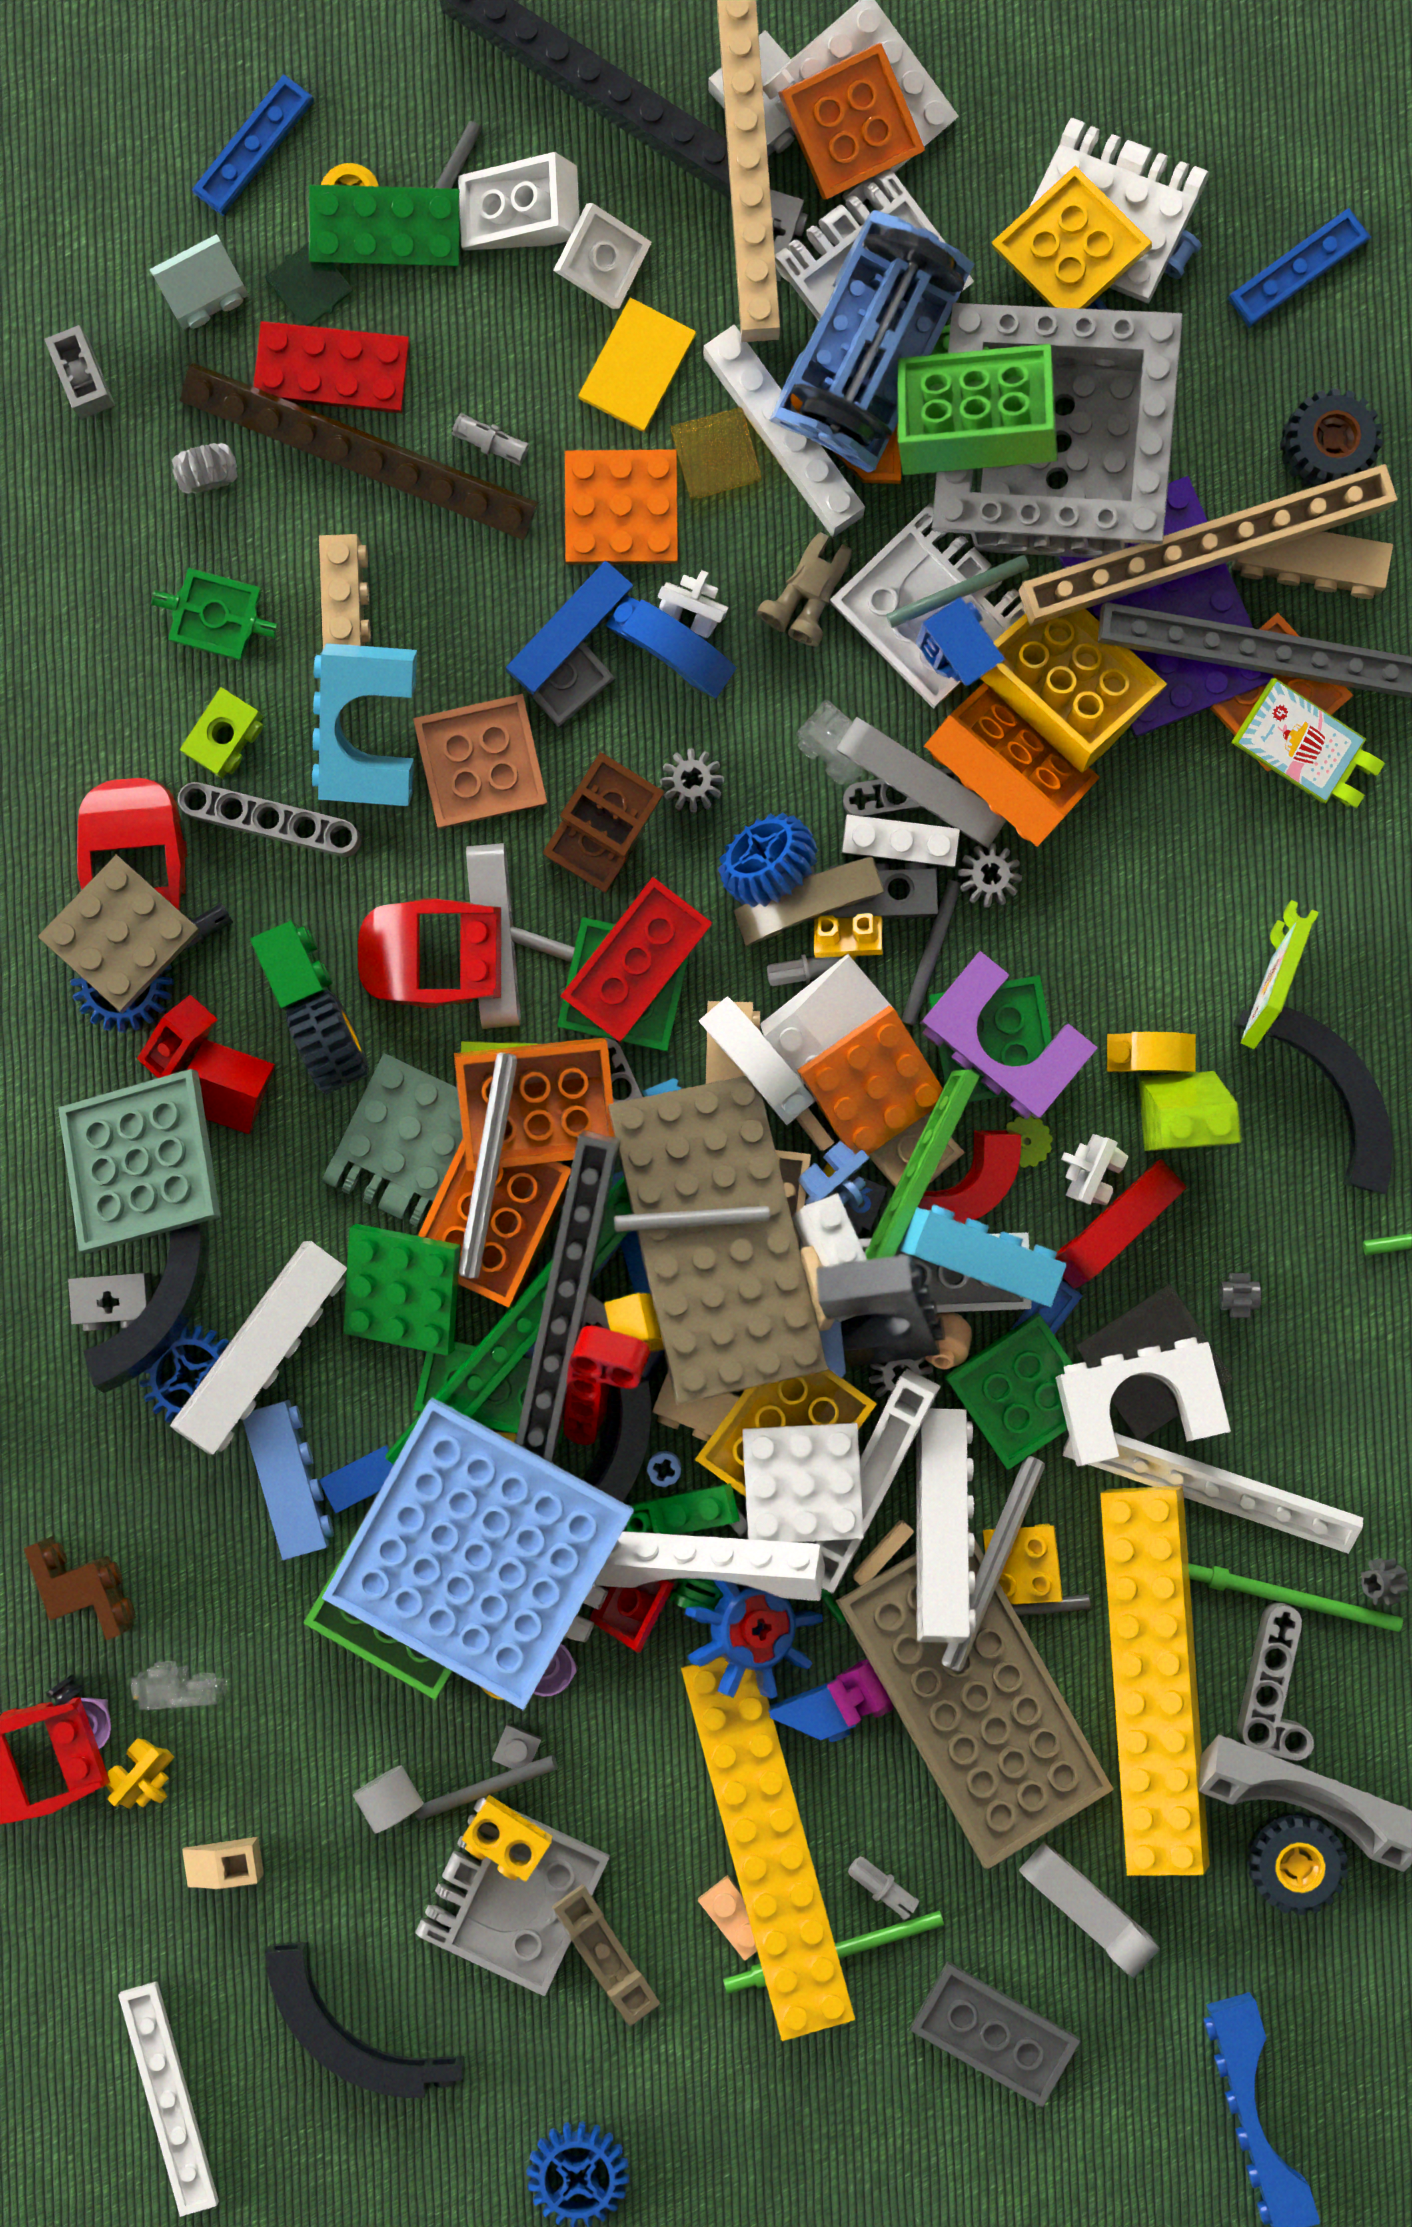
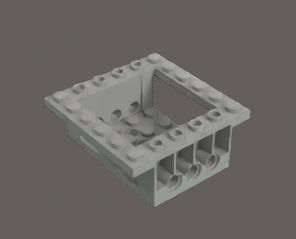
(1123, 387)

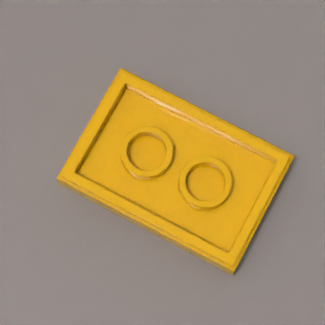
(637, 365)

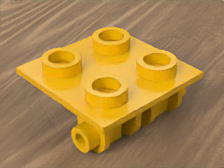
(1032, 1566)

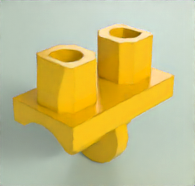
(849, 936)
(144, 1780)

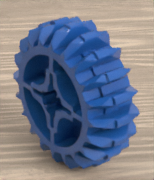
(768, 860)
(132, 1014)
(182, 1360)
(588, 2185)

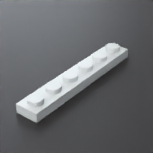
(168, 2098)

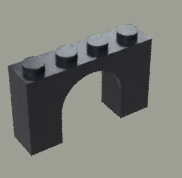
(890, 1308)

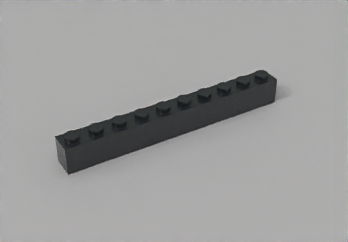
(599, 86)

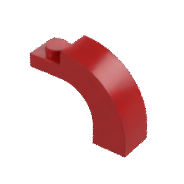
(988, 1180)

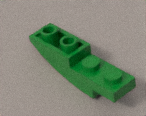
(684, 1511)

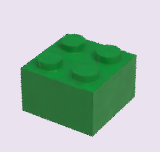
(290, 964)

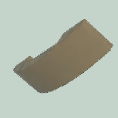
(817, 896)
(605, 1955)

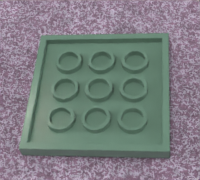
(139, 1161)

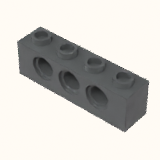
(918, 904)

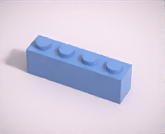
(287, 1480)

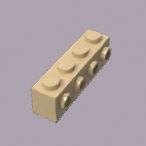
(343, 590)

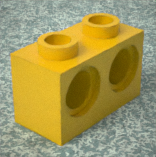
(512, 1830)

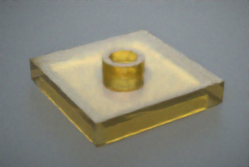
(716, 453)

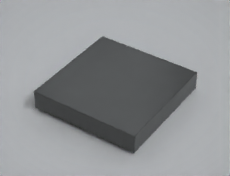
(573, 685)

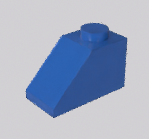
(812, 1713)

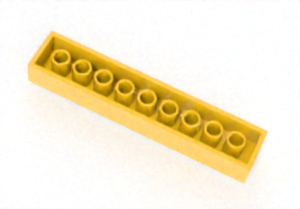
(1154, 1680)

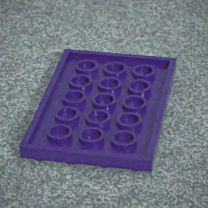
(1201, 595)

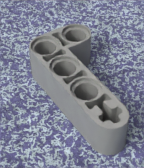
(1278, 1677)
(1090, 1909)

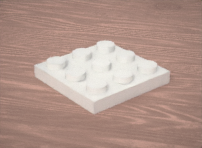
(803, 1483)

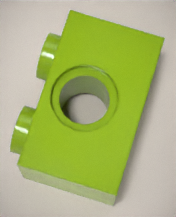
(223, 711)

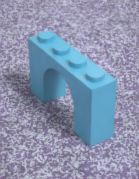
(342, 769)

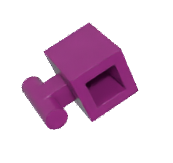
(859, 1693)

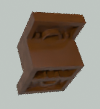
(603, 822)
(80, 1587)

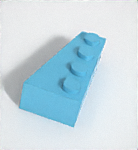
(983, 1256)

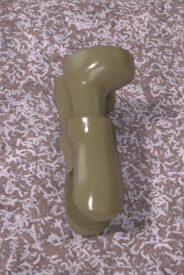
(813, 581)

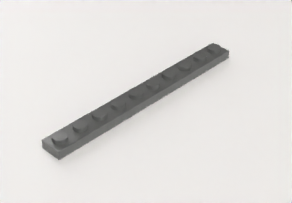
(1255, 649)

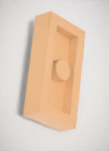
(728, 1911)

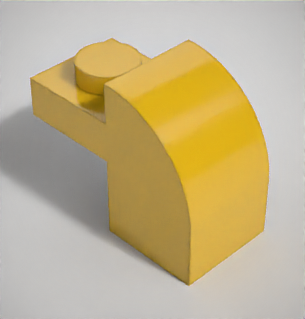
(1151, 1052)

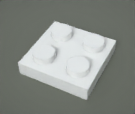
(602, 256)

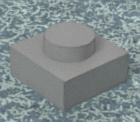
(516, 1747)

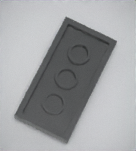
(995, 2034)

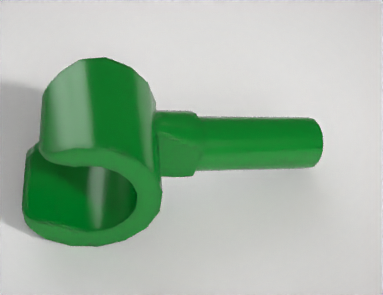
(832, 1606)

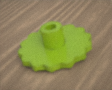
(1034, 1140)

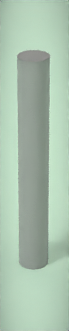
(542, 944)

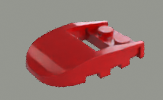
(132, 816)
(392, 953)
(75, 1752)

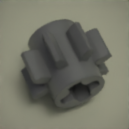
(1239, 1295)
(1384, 1581)

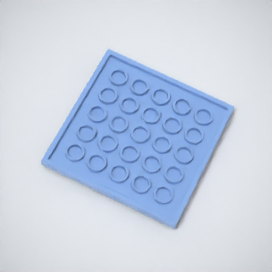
(477, 1553)

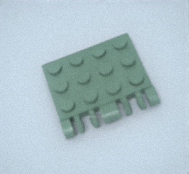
(402, 1133)

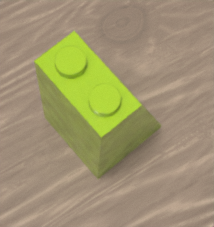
(1187, 1111)

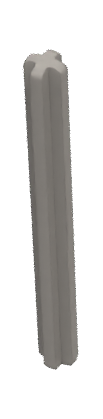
(487, 1165)
(997, 1555)

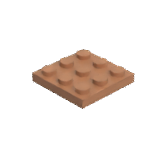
(480, 761)

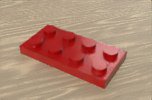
(332, 366)
(636, 959)

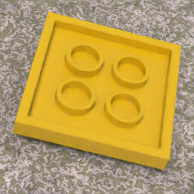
(1072, 243)

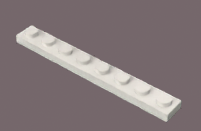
(1232, 1493)

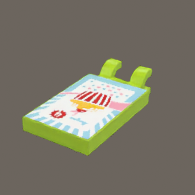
(1305, 745)
(1279, 972)

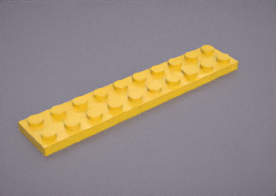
(769, 1852)

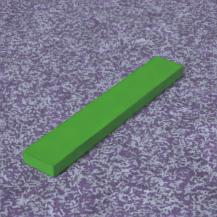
(922, 1164)

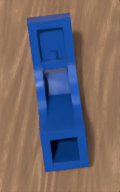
(673, 644)

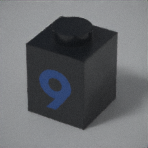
(866, 1212)

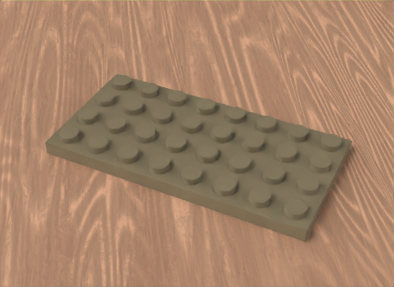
(724, 1294)
(987, 1732)

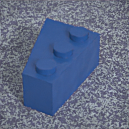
(958, 643)

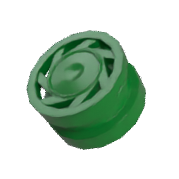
(689, 1595)

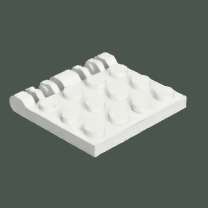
(852, 33)
(1153, 207)
(841, 229)
(903, 574)

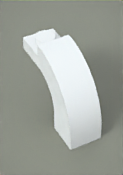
(757, 1060)

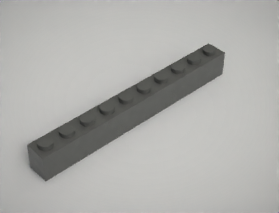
(567, 1292)

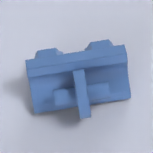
(845, 1164)

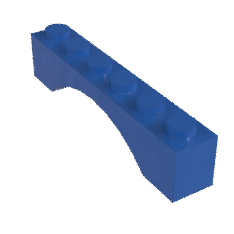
(1240, 2038)

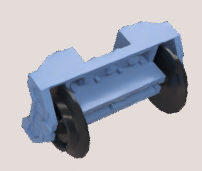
(896, 302)

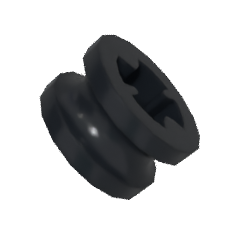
(65, 1690)

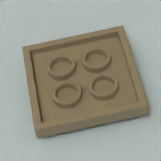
(119, 934)

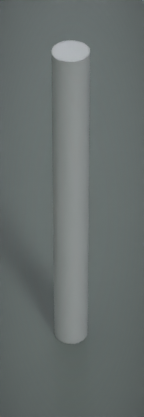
(692, 1218)

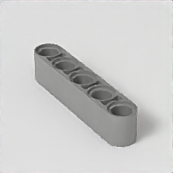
(920, 782)
(255, 808)
(490, 887)

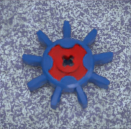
(751, 1633)

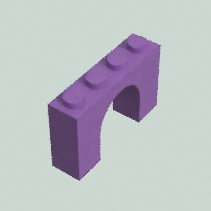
(955, 1024)

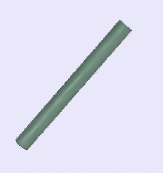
(960, 589)

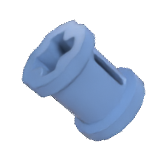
(1185, 248)
(669, 1478)

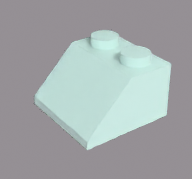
(200, 283)

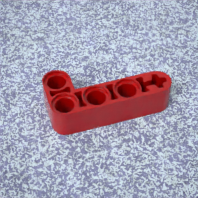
(1119, 1224)
(596, 1362)

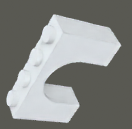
(1185, 1370)

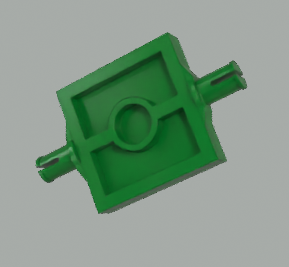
(214, 614)

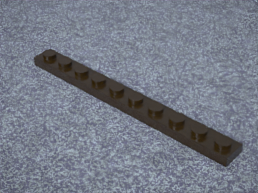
(358, 451)

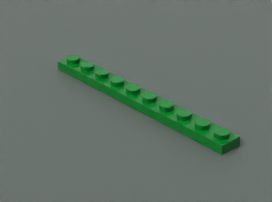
(514, 1332)

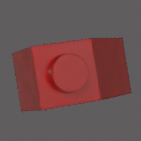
(177, 1037)

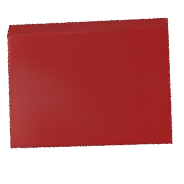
(231, 1084)
(633, 1611)

